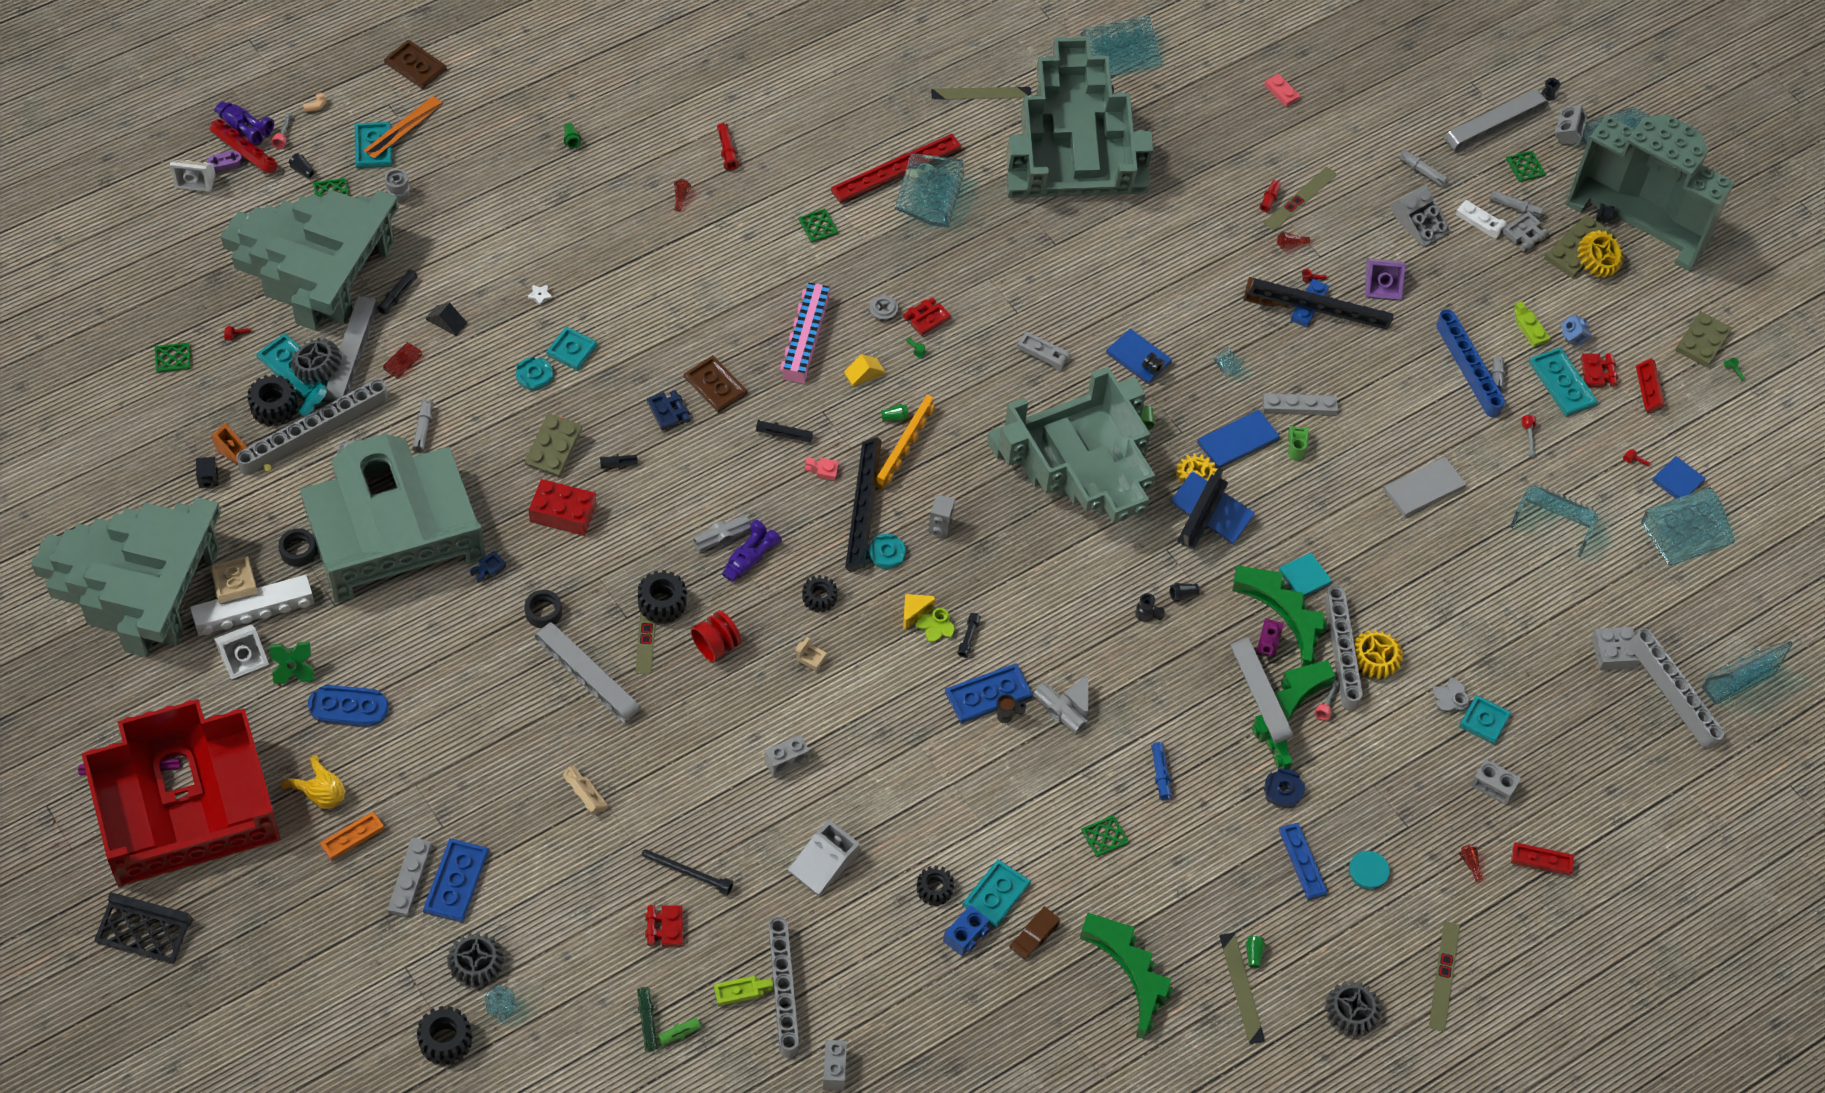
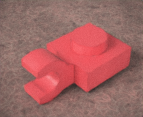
(825, 468)

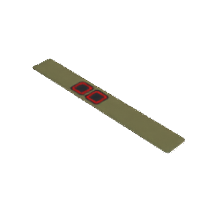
(1300, 198)
(645, 644)
(1444, 976)

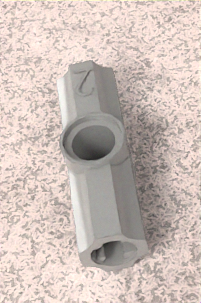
(721, 533)
(1060, 708)

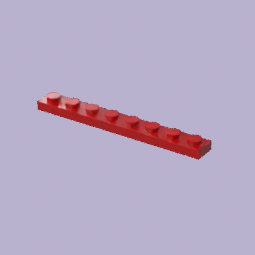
(891, 169)

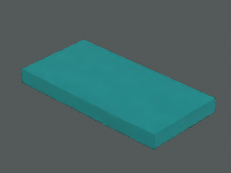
(278, 359)
(1563, 381)

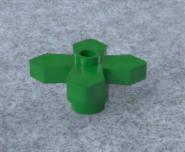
(291, 662)

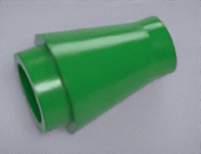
(571, 136)
(895, 413)
(1255, 948)

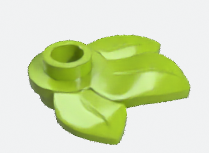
(935, 627)

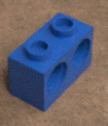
(962, 928)

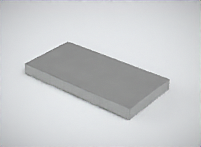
(1424, 486)

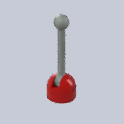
(1529, 422)

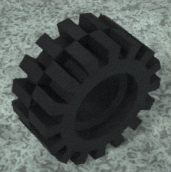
(819, 584)
(935, 896)

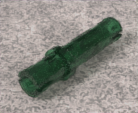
(647, 1021)

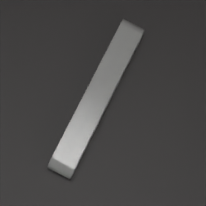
(1496, 120)
(352, 347)
(1343, 655)
(587, 672)
(1676, 688)
(1261, 690)
(783, 996)

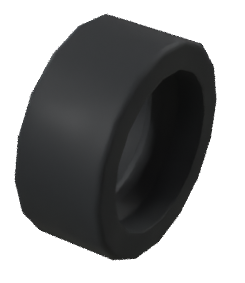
(301, 559)
(540, 596)

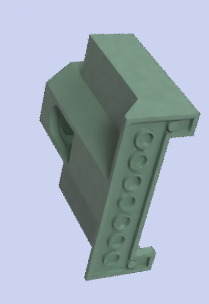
(1663, 201)
(394, 530)

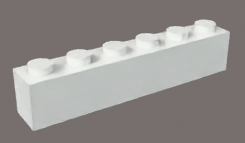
(269, 601)

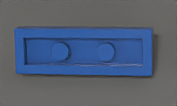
(1304, 316)

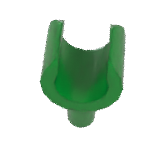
(919, 348)
(1733, 363)

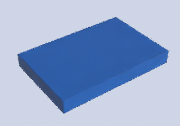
(1132, 350)

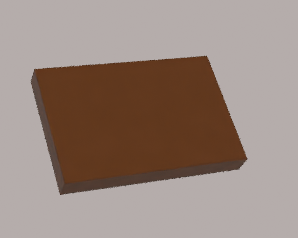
(415, 64)
(715, 384)

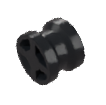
(1605, 213)
(1153, 364)

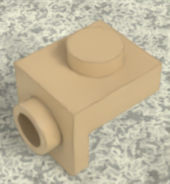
(809, 654)

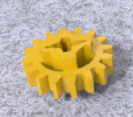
(1196, 464)

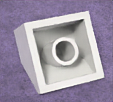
(193, 175)
(241, 651)

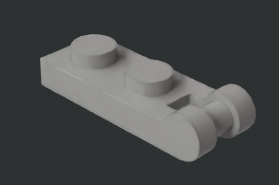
(1043, 350)

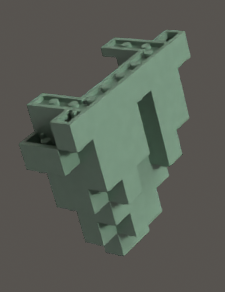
(1077, 131)
(312, 249)
(1084, 447)
(132, 569)

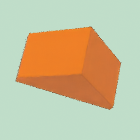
(227, 442)

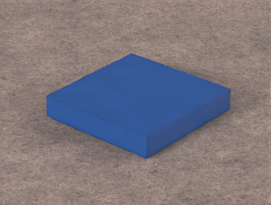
(1678, 478)

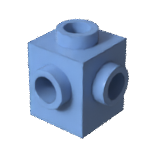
(1576, 330)

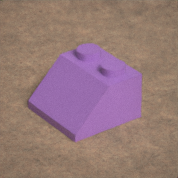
(1384, 278)

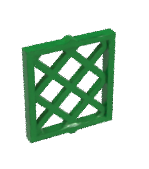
(1515, 170)
(330, 182)
(823, 235)
(169, 347)
(1100, 824)

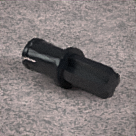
(617, 461)

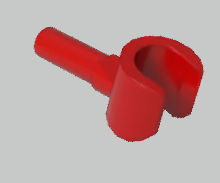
(1308, 276)
(230, 331)
(1632, 455)

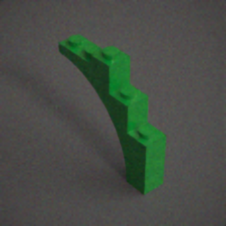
(1269, 588)
(1297, 687)
(1119, 942)

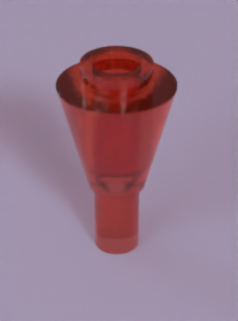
(681, 190)
(1288, 240)
(1471, 858)

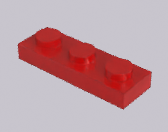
(1650, 385)
(1542, 859)

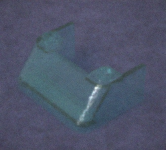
(1559, 505)

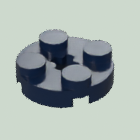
(1284, 798)

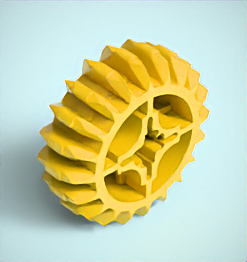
(1605, 251)
(1379, 649)

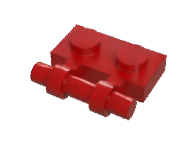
(928, 320)
(1593, 370)
(671, 925)

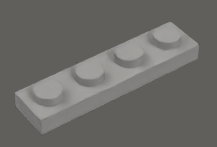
(1300, 404)
(409, 877)

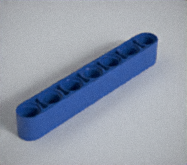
(1470, 363)

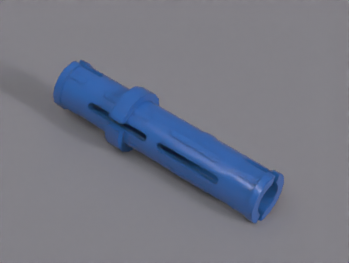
(1162, 778)

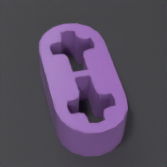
(225, 161)

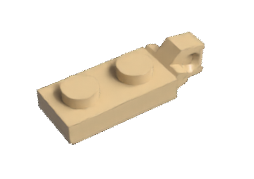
(585, 790)

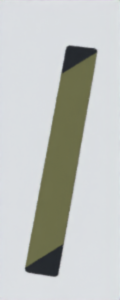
(975, 93)
(1242, 988)

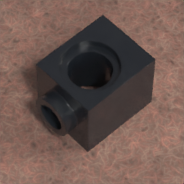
(207, 472)

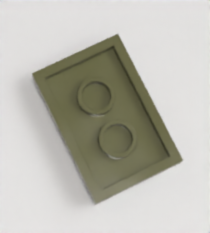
(1703, 339)
(553, 444)

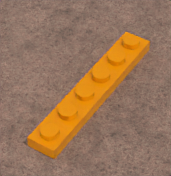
(903, 446)

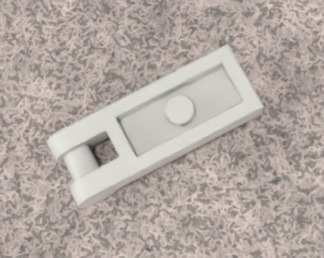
(1481, 219)

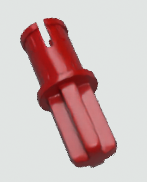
(1270, 196)

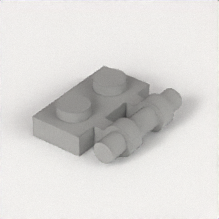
(1522, 228)

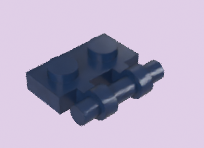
(663, 411)

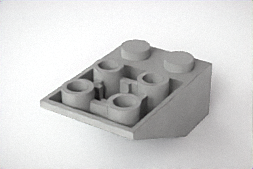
(1421, 216)
(825, 857)

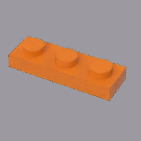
(352, 836)

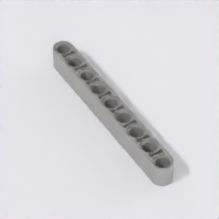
(340, 411)

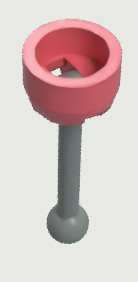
(279, 139)
(1323, 711)

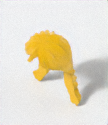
(324, 791)

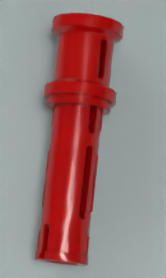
(728, 151)

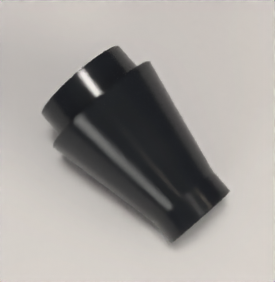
(301, 165)
(1182, 591)

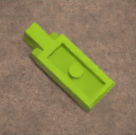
(1530, 325)
(741, 990)

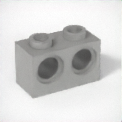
(1571, 124)
(941, 516)
(786, 756)
(1493, 785)
(834, 1065)

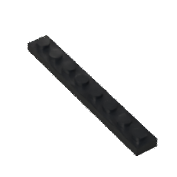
(1320, 303)
(863, 504)

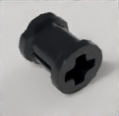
(1551, 88)

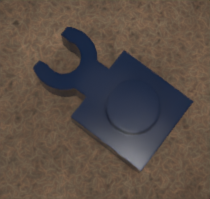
(489, 565)

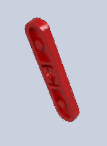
(243, 146)

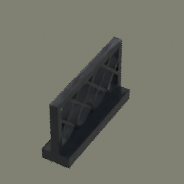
(1203, 510)
(148, 910)

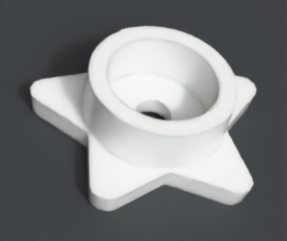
(539, 298)

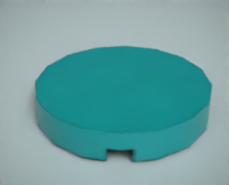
(534, 373)
(312, 399)
(886, 551)
(1369, 870)

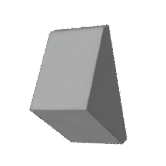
(1079, 696)

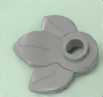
(1449, 695)

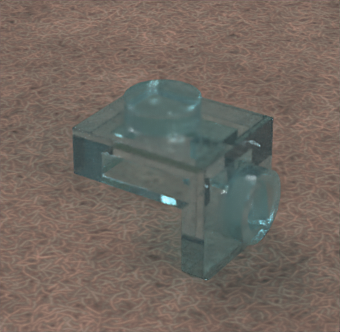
(1228, 362)

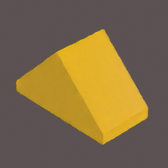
(863, 370)
(915, 607)

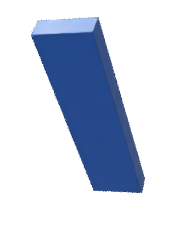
(1303, 861)

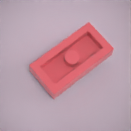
(1282, 90)

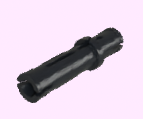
(392, 297)
(784, 431)

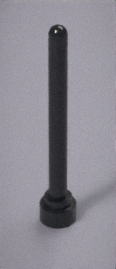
(723, 885)

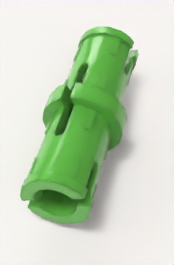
(679, 1031)

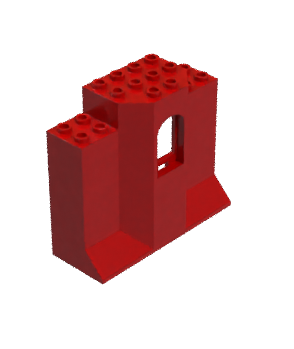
(151, 830)

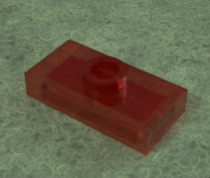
(402, 360)

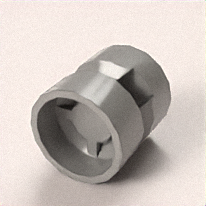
(398, 184)

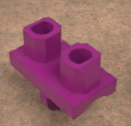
(1270, 637)

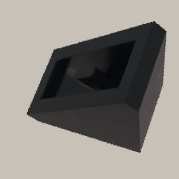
(447, 318)

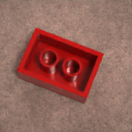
(562, 507)

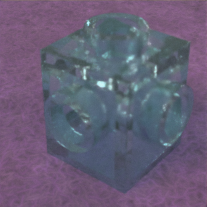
(500, 1002)

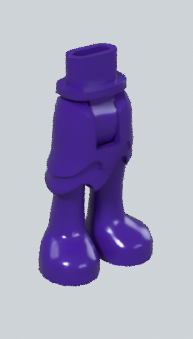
(237, 116)
(746, 556)

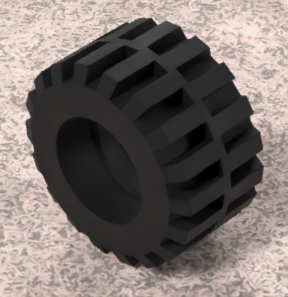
(270, 388)
(666, 609)
(438, 1021)

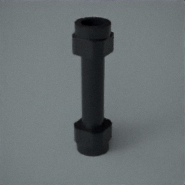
(965, 647)

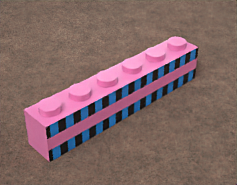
(806, 332)

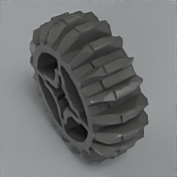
(316, 361)
(459, 956)
(1336, 1005)

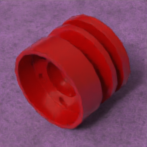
(716, 636)

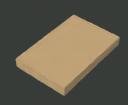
(233, 579)

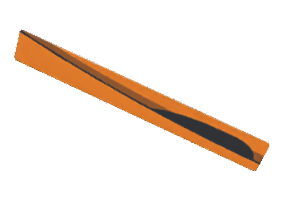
(403, 126)

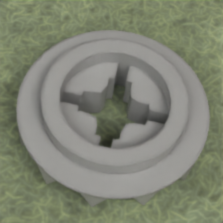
(883, 301)

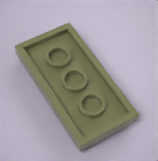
(1564, 252)

